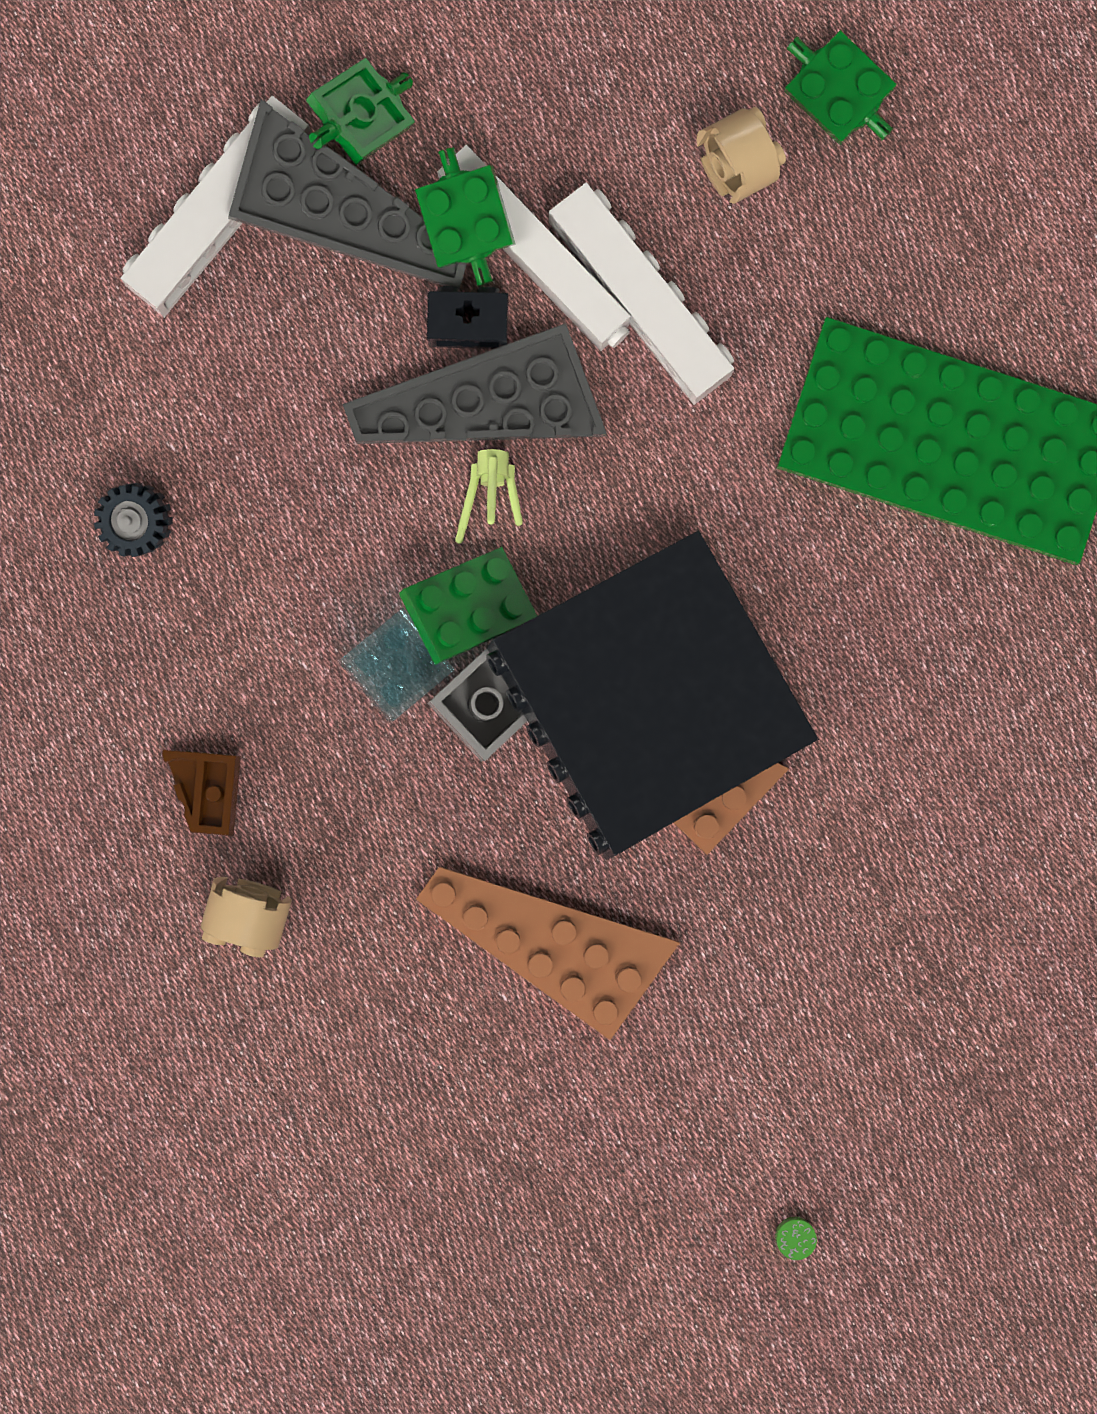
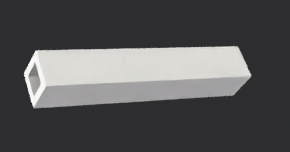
(557, 269)

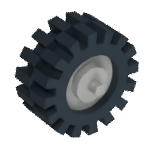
(133, 519)

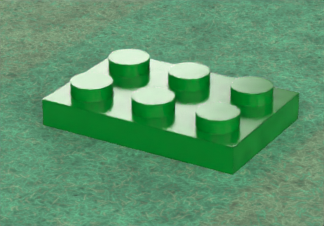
(467, 605)

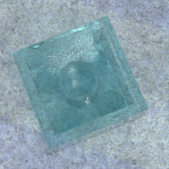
(394, 666)

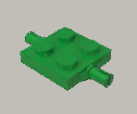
(840, 88)
(360, 110)
(465, 216)

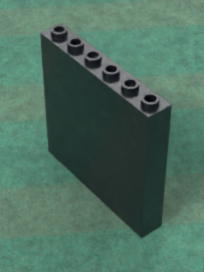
(650, 694)

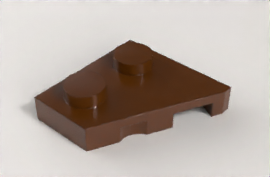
(206, 788)

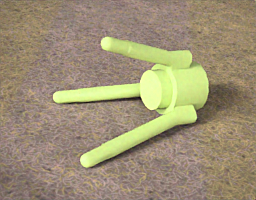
(492, 469)

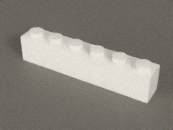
(197, 228)
(633, 280)

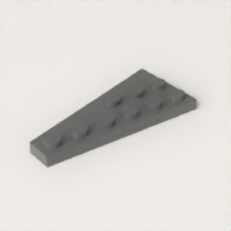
(329, 203)
(503, 394)

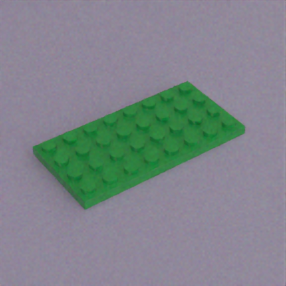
(946, 441)

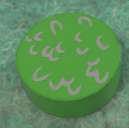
(795, 1238)

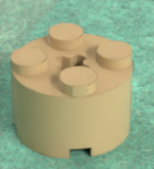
(740, 154)
(245, 916)

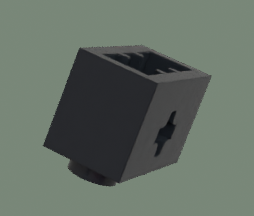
(446, 313)

